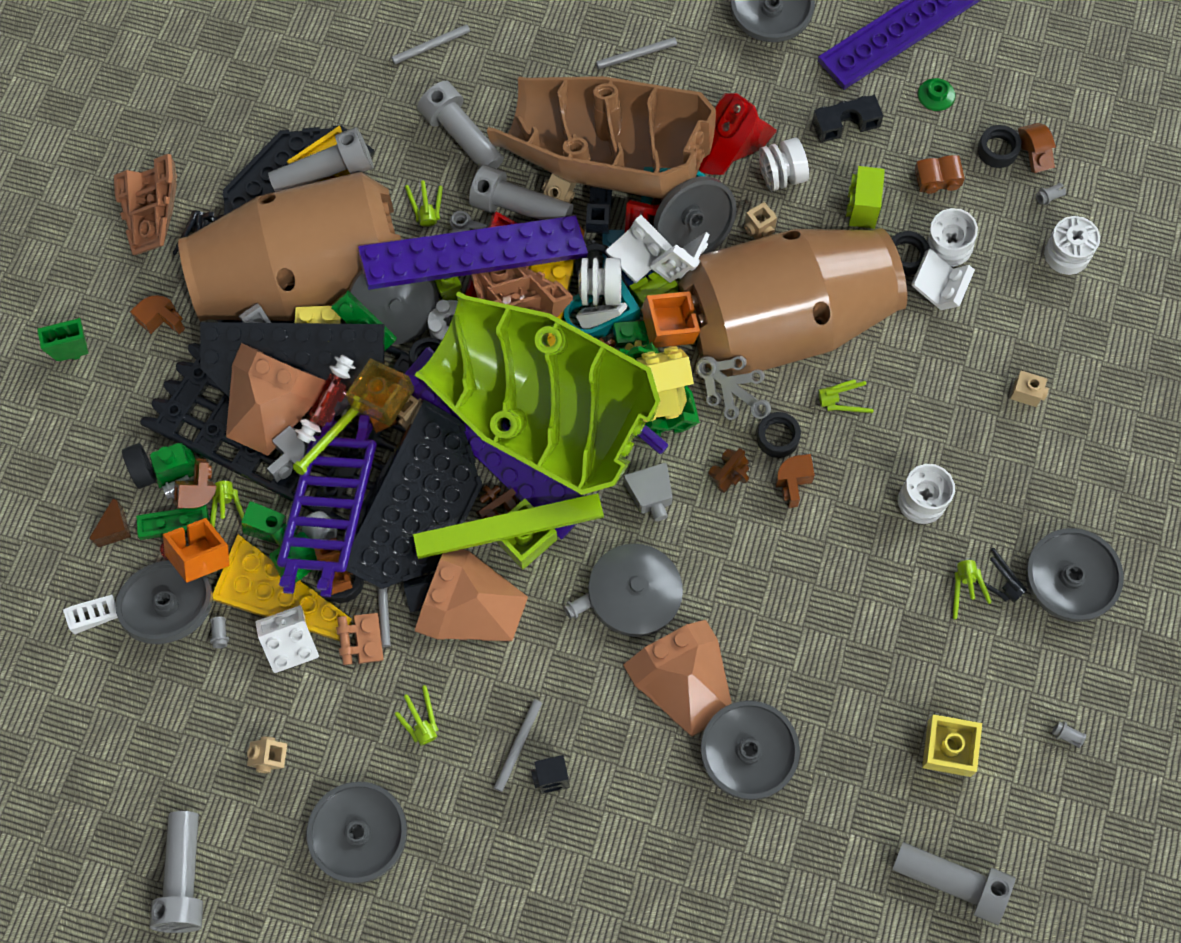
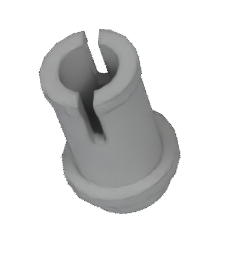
(1044, 195)
(595, 254)
(169, 488)
(578, 606)
(218, 629)
(1068, 734)

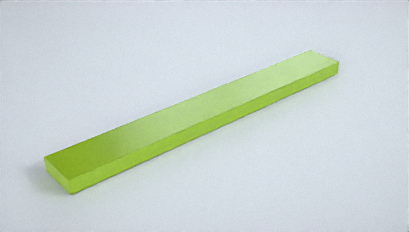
(508, 526)

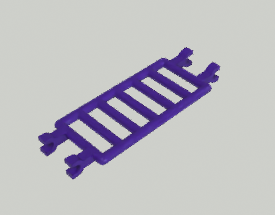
(328, 568)

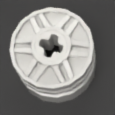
(784, 163)
(953, 236)
(1072, 245)
(600, 281)
(931, 483)

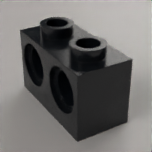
(550, 774)

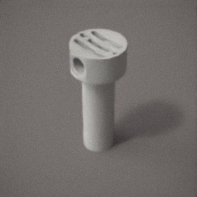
(443, 107)
(348, 154)
(513, 197)
(986, 892)
(177, 908)

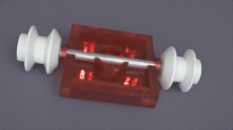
(331, 394)

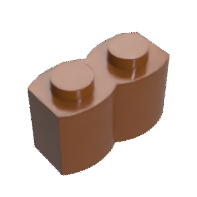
(939, 174)

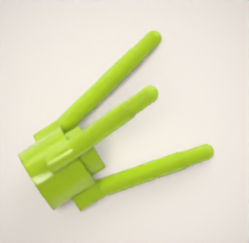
(427, 214)
(830, 396)
(224, 495)
(968, 574)
(424, 731)

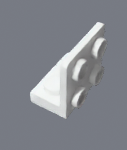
(638, 248)
(678, 260)
(941, 282)
(286, 639)

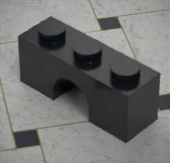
(862, 111)

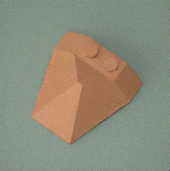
(147, 203)
(522, 289)
(267, 398)
(470, 601)
(683, 676)

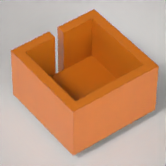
(666, 319)
(203, 556)

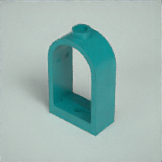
(630, 314)

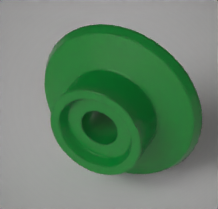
(936, 100)

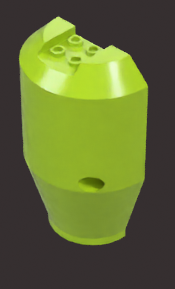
(566, 403)

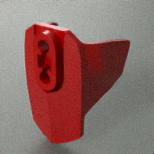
(739, 138)

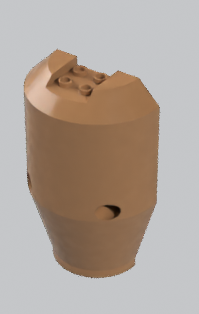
(609, 130)
(286, 248)
(793, 294)

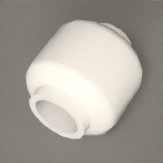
(319, 533)

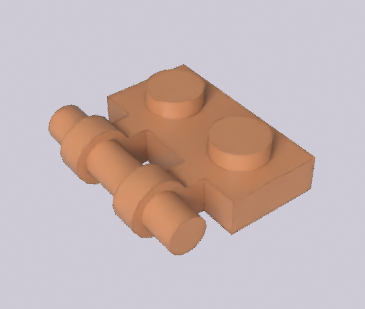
(367, 639)

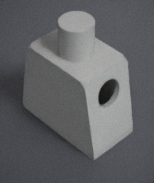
(650, 490)

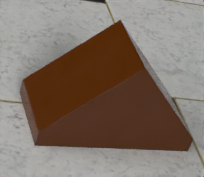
(111, 527)

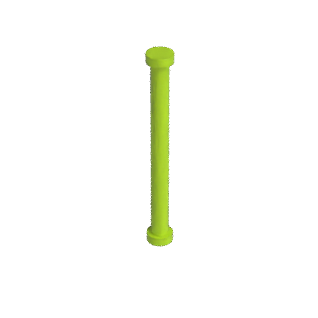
(301, 466)

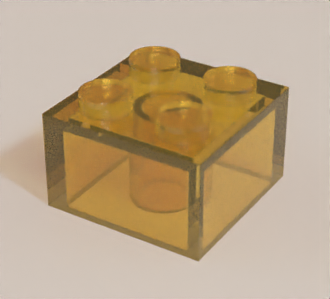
(380, 392)

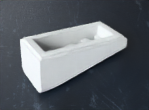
(597, 315)
(89, 606)

